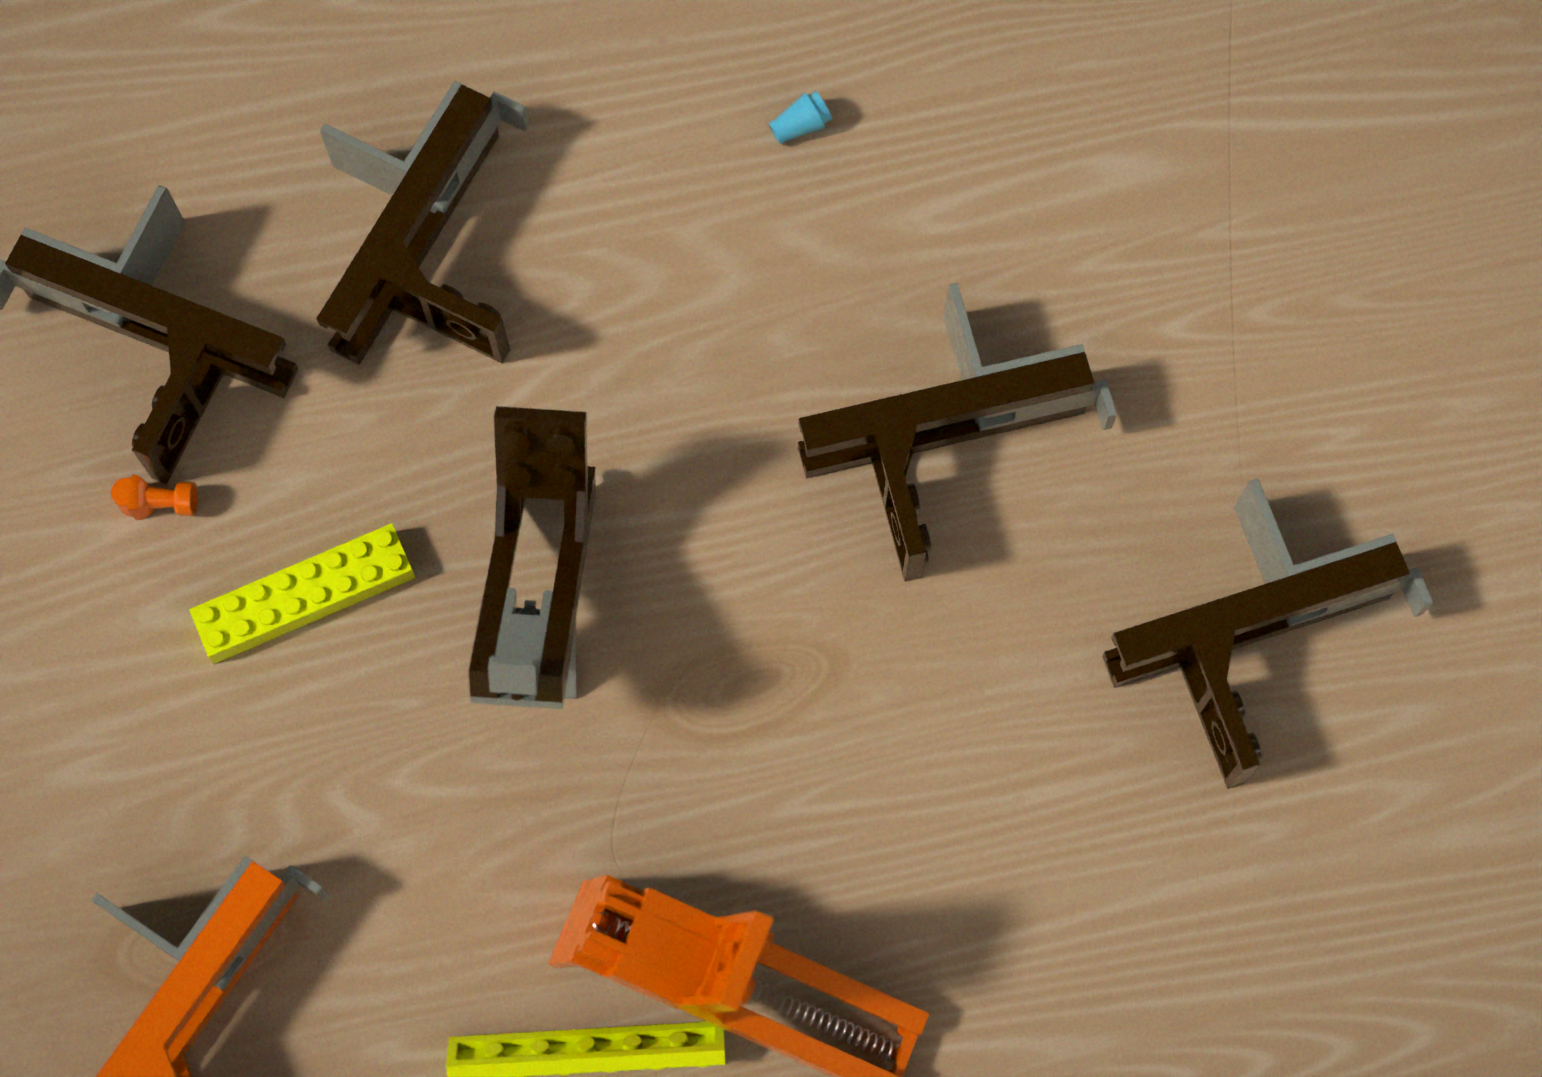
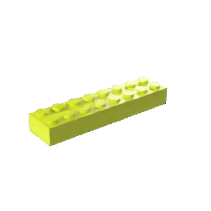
(301, 593)

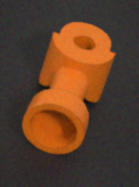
(139, 500)

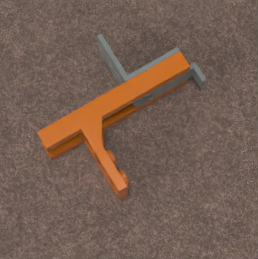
(207, 969)

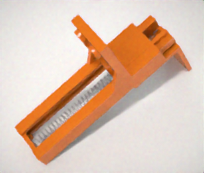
(707, 970)

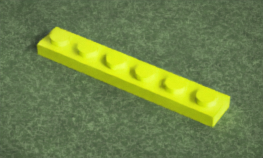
(586, 1050)

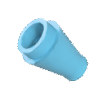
(801, 118)

